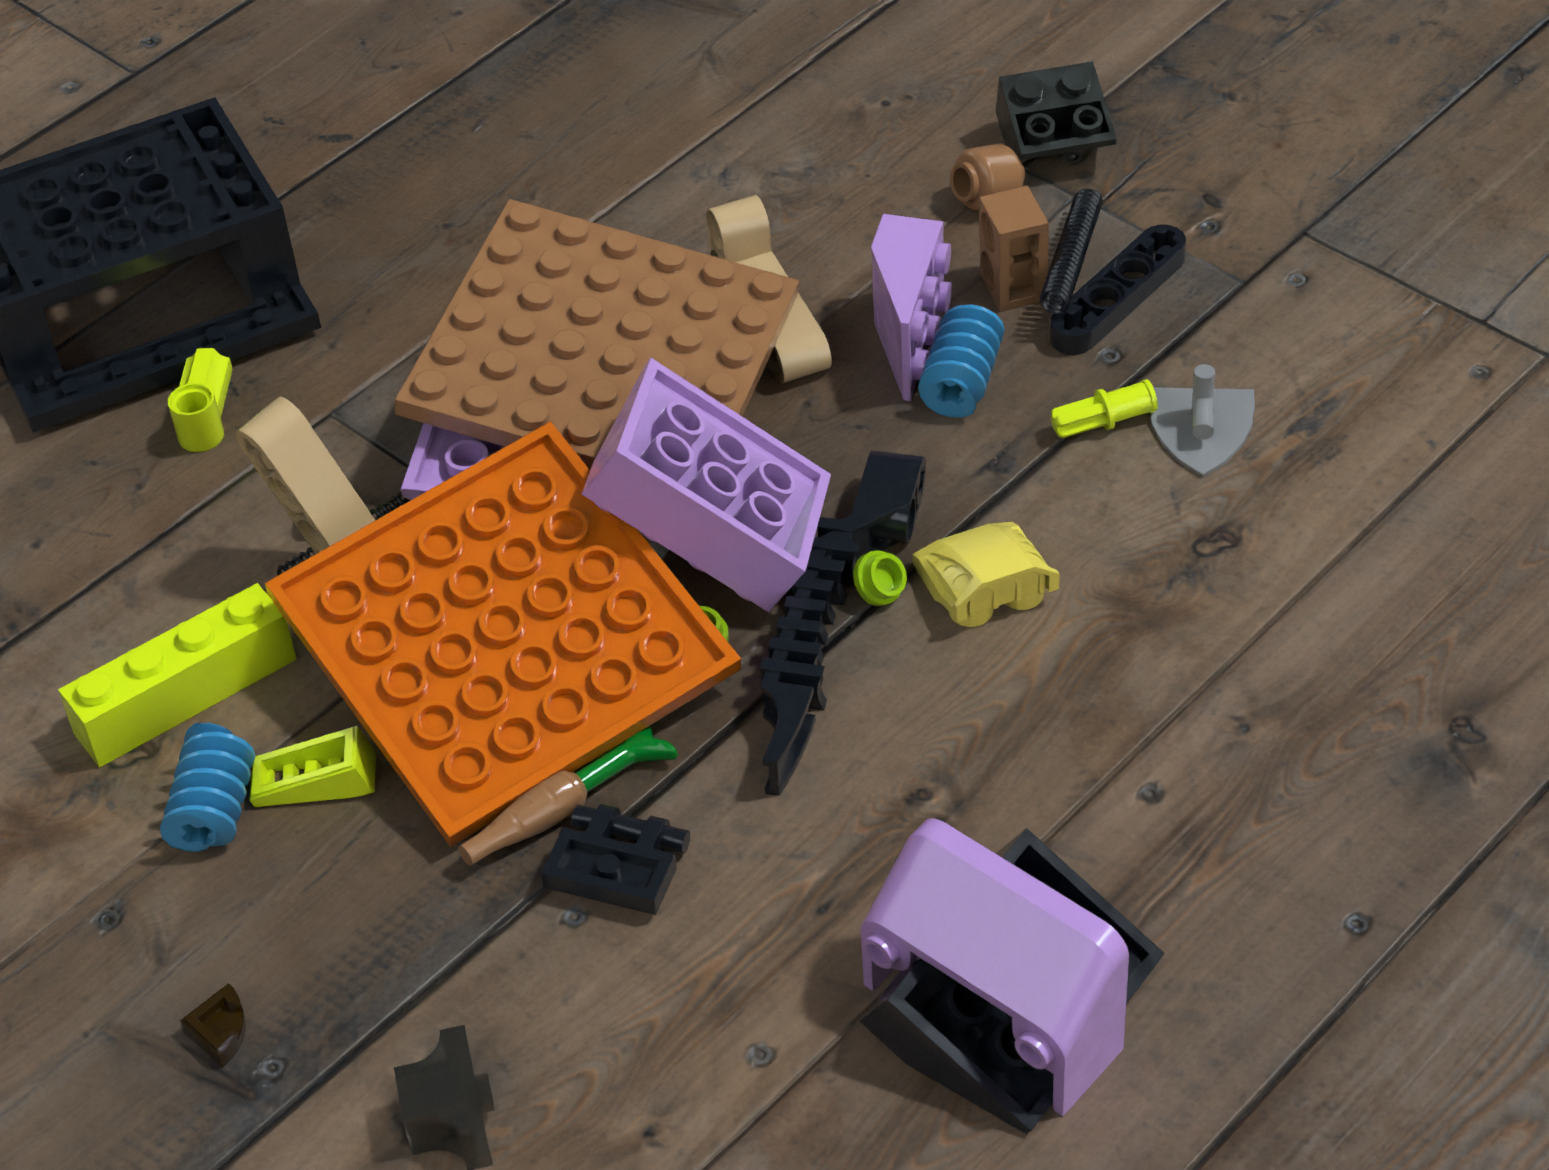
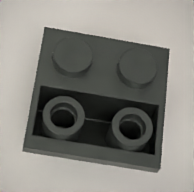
(1053, 111)

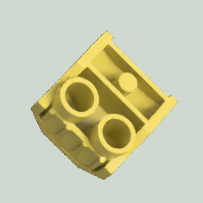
(984, 570)

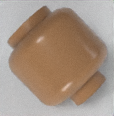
(985, 172)

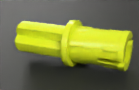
(1104, 409)

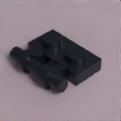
(613, 870)

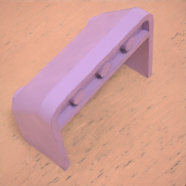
(1010, 944)

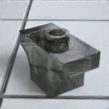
(446, 1101)

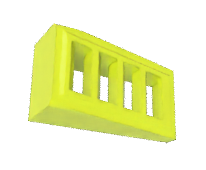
(334, 766)

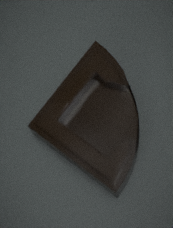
(217, 1025)

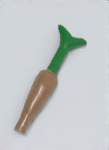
(558, 795)

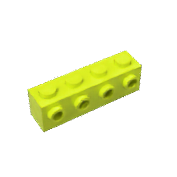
(177, 674)

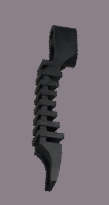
(793, 672)

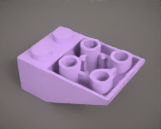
(909, 292)

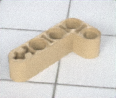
(742, 235)
(302, 475)

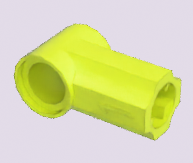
(200, 400)

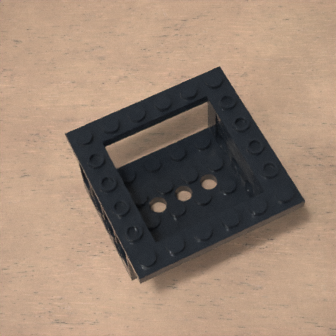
(124, 210)

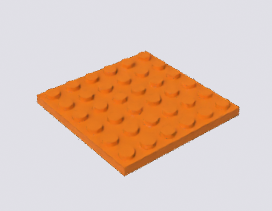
(501, 631)

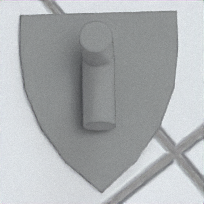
(1202, 423)

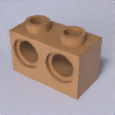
(1013, 247)

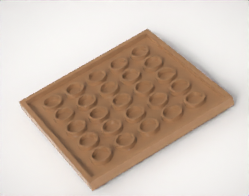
(568, 318)

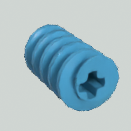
(961, 360)
(207, 789)

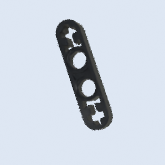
(1110, 284)

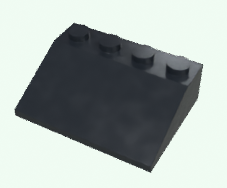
(967, 1040)

